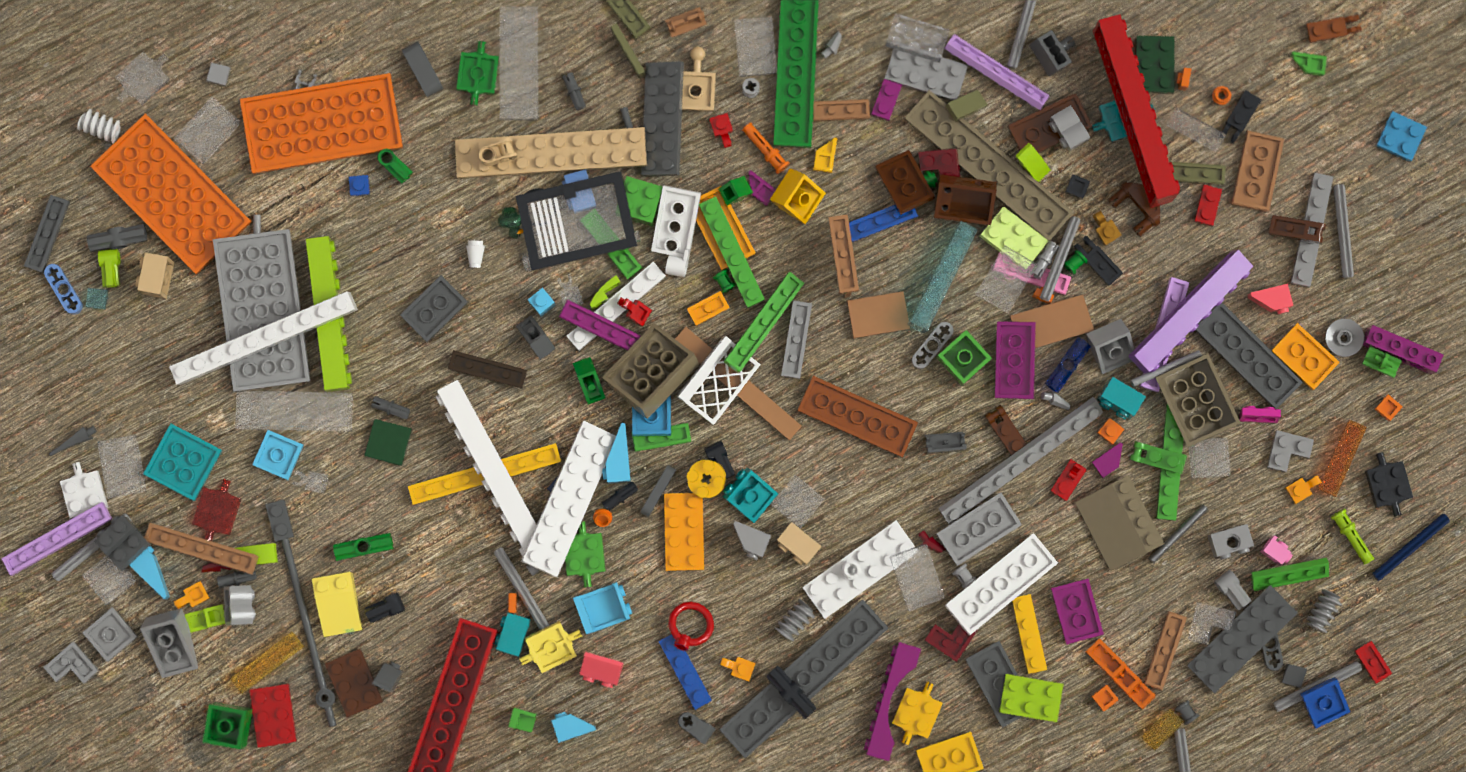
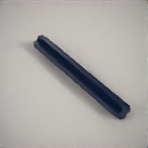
(1411, 547)

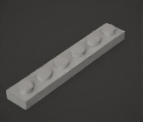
(1315, 212)

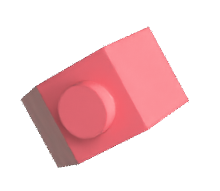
(1273, 299)

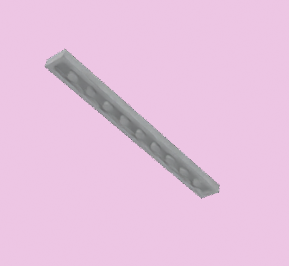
(1021, 460)

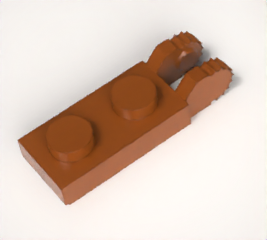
(1331, 28)

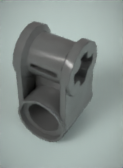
(698, 729)

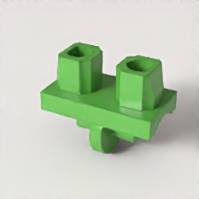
(1381, 362)

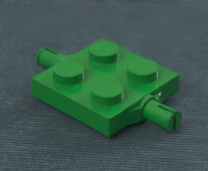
(477, 73)

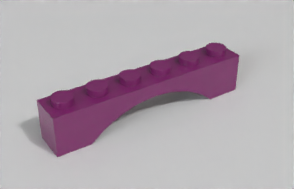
(881, 741)

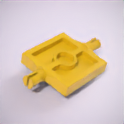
(917, 713)

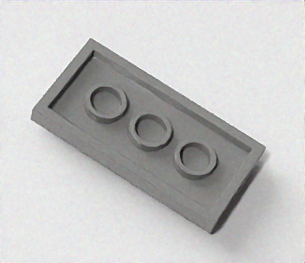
(923, 74)
(978, 529)

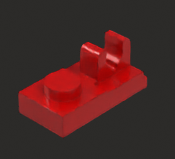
(1068, 480)

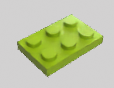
(1031, 698)

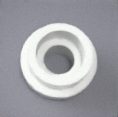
(845, 570)

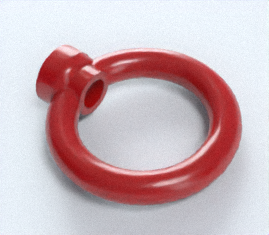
(683, 641)

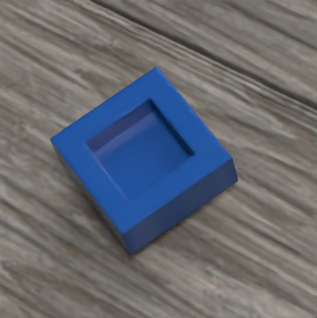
(359, 185)

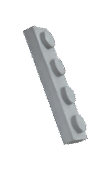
(796, 339)

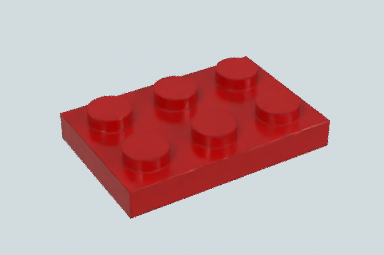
(273, 715)

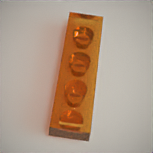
(1342, 458)

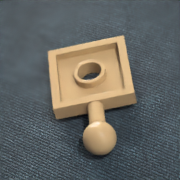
(703, 80)

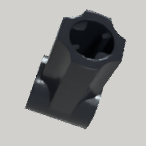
(718, 453)
(388, 606)

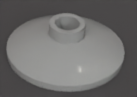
(1354, 336)

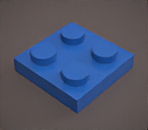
(1325, 702)

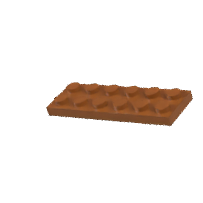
(857, 416)

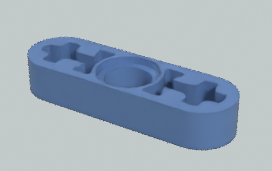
(60, 274)

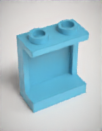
(602, 608)

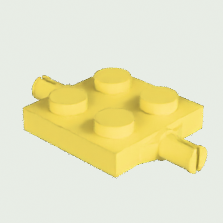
(550, 647)

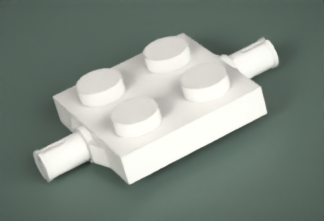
(82, 491)

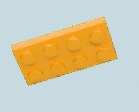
(735, 225)
(683, 532)

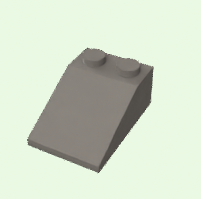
(170, 642)

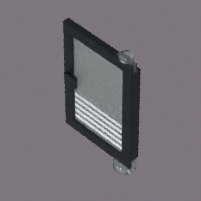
(576, 221)

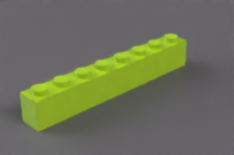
(330, 335)

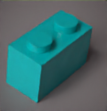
(512, 634)

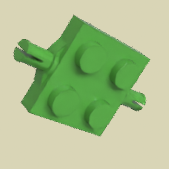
(585, 555)

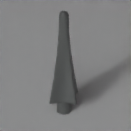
(80, 436)

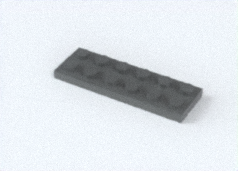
(663, 118)
(1248, 356)
(1248, 635)

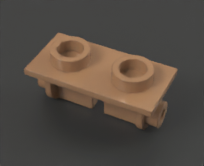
(686, 22)

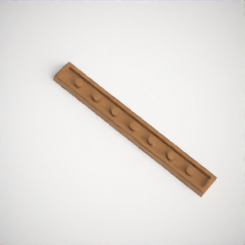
(749, 393)

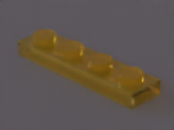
(267, 662)

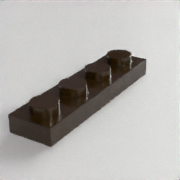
(487, 369)

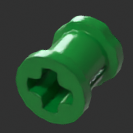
(1075, 262)
(724, 281)

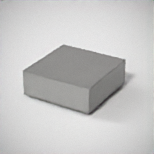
(218, 74)

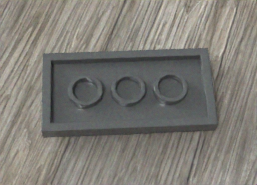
(989, 671)

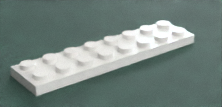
(569, 499)

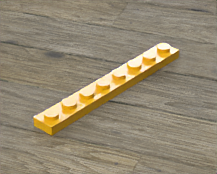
(469, 478)

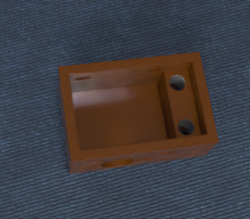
(965, 199)

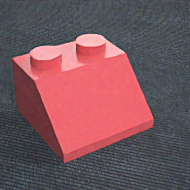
(601, 669)

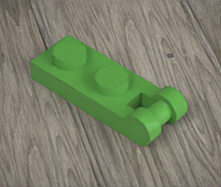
(1159, 458)

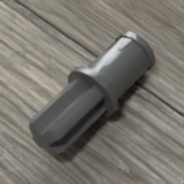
(574, 91)
(390, 407)
(235, 578)

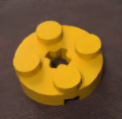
(717, 479)

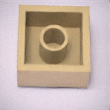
(155, 275)

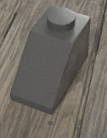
(535, 337)
(388, 676)

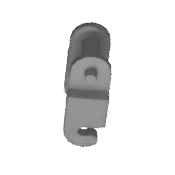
(298, 82)

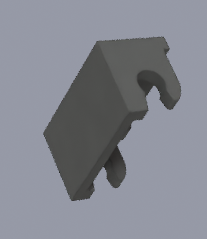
(945, 442)

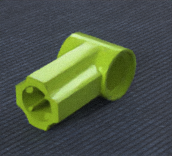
(109, 263)

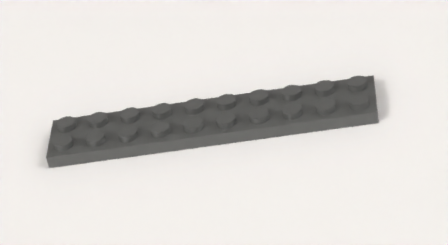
(810, 671)

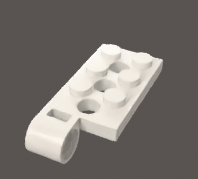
(678, 258)

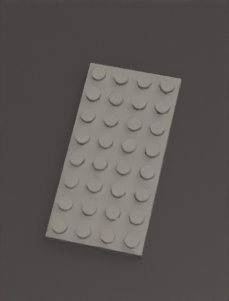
(257, 290)

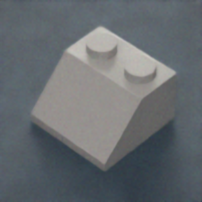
(1111, 345)
(752, 540)

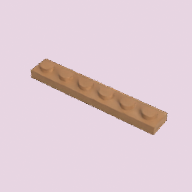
(201, 548)

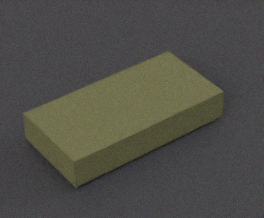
(966, 105)

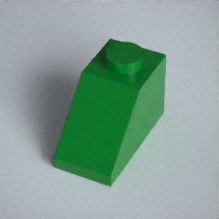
(589, 380)

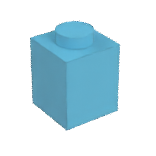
(541, 302)

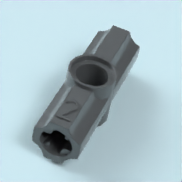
(117, 238)

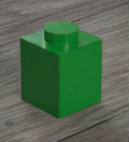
(735, 190)

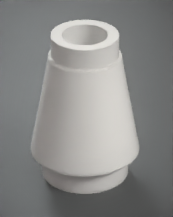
(475, 253)

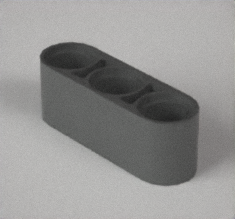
(422, 69)

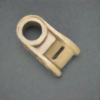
(498, 151)

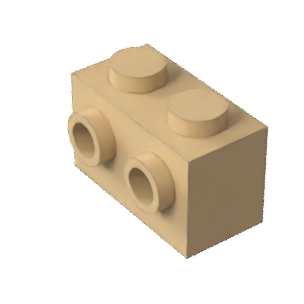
(798, 543)

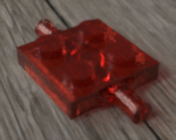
(216, 511)

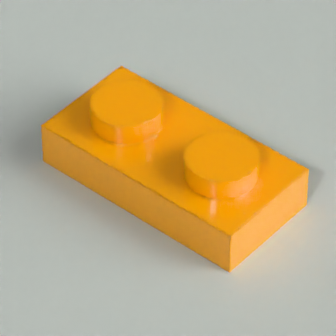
(708, 308)

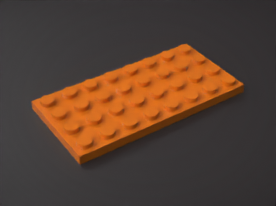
(321, 123)
(170, 193)

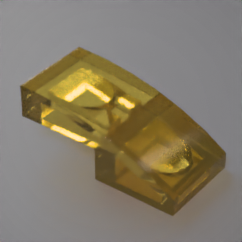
(1162, 729)

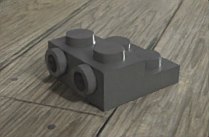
(121, 542)

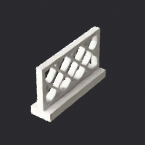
(703, 373)

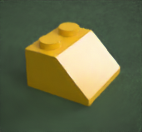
(797, 195)

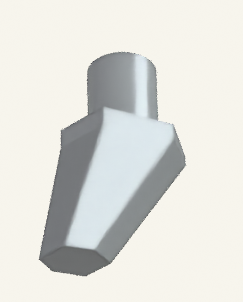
(832, 45)
(1055, 399)

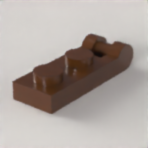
(1296, 229)
(1005, 430)

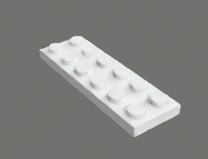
(1001, 584)
(833, 590)

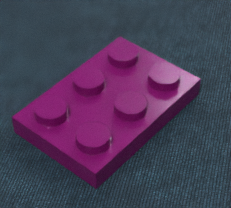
(1077, 611)

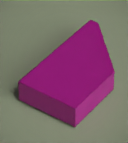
(761, 189)
(1108, 461)

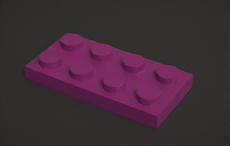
(1015, 360)

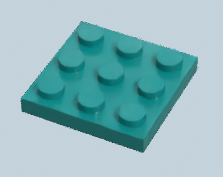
(182, 462)

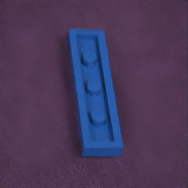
(878, 222)
(685, 672)

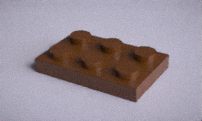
(904, 182)
(353, 682)

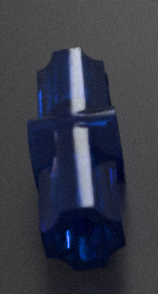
(1074, 355)

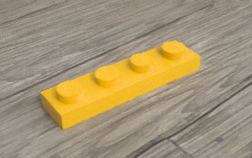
(1029, 634)

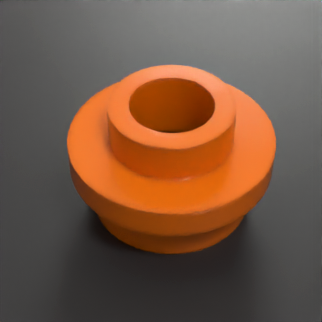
(1227, 95)

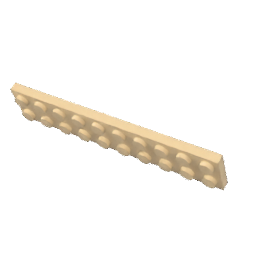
(556, 152)

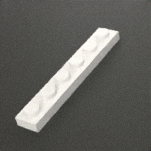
(611, 310)

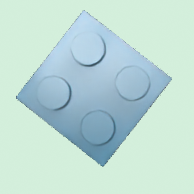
(278, 455)

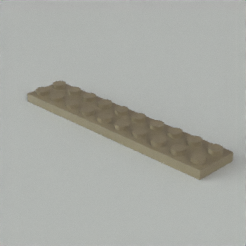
(987, 162)

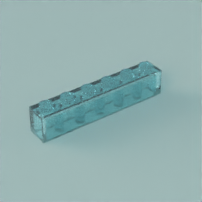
(942, 277)

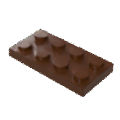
(1036, 127)

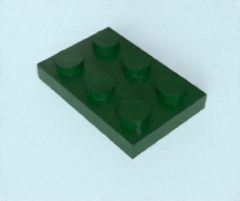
(1156, 62)

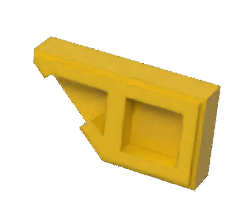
(825, 157)

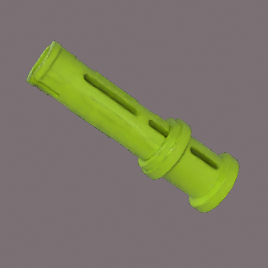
(1348, 528)

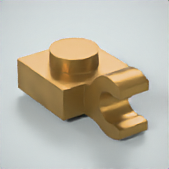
(1107, 230)

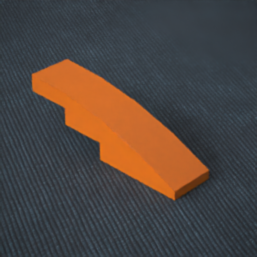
(1120, 674)

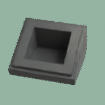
(1294, 675)

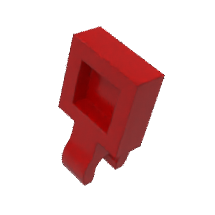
(722, 127)
(636, 310)

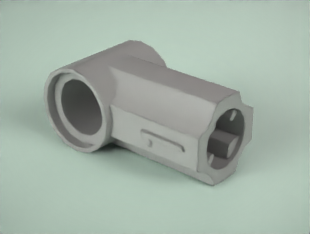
(1230, 586)

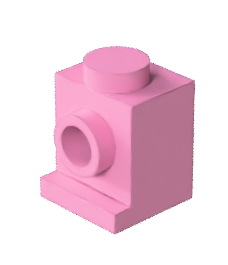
(1276, 551)

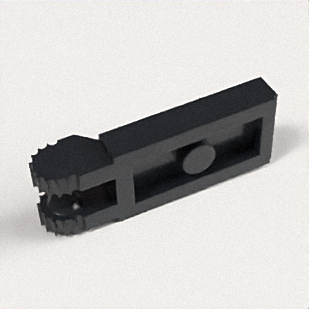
(1241, 114)
(1100, 262)

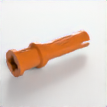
(771, 155)

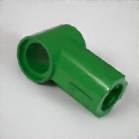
(395, 166)

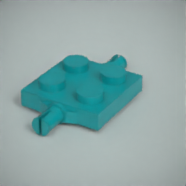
(1111, 121)

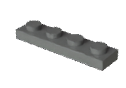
(46, 234)

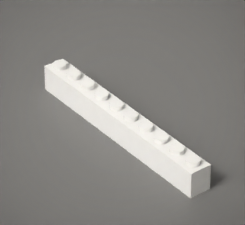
(263, 338)
(487, 463)

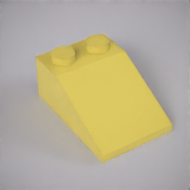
(337, 603)

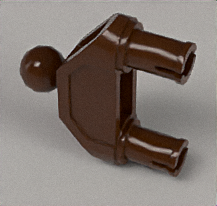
(1138, 196)

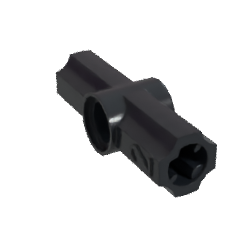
(791, 692)

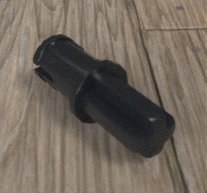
(620, 496)

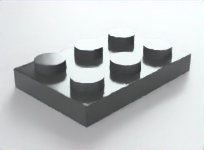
(434, 308)

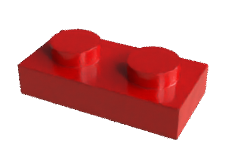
(1208, 205)
(1373, 662)

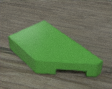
(1310, 63)

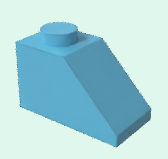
(570, 726)

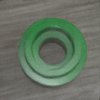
(931, 179)

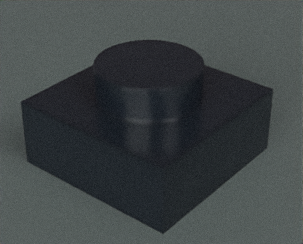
(1077, 186)

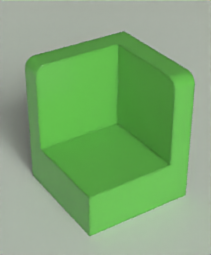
(522, 720)

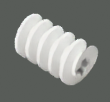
(99, 126)

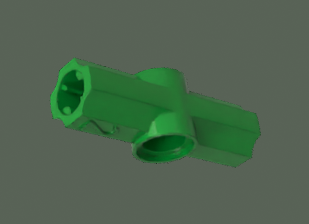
(351, 548)

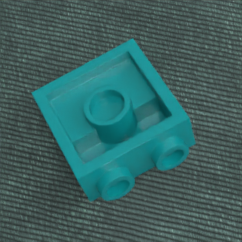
(749, 494)

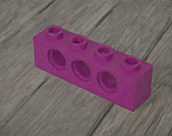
(1403, 349)

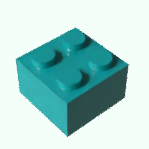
(1120, 398)

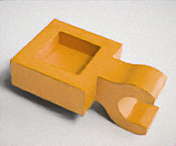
(1300, 489)
(194, 594)
(740, 668)

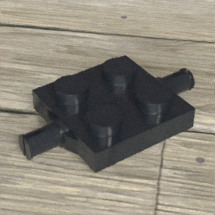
(1389, 484)

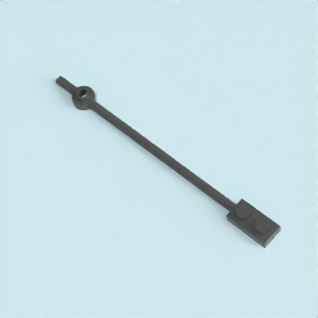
(282, 531)

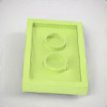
(1015, 234)

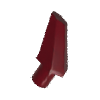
(931, 542)
(211, 567)

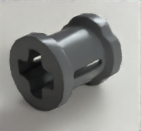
(1186, 712)

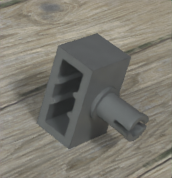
(1051, 52)

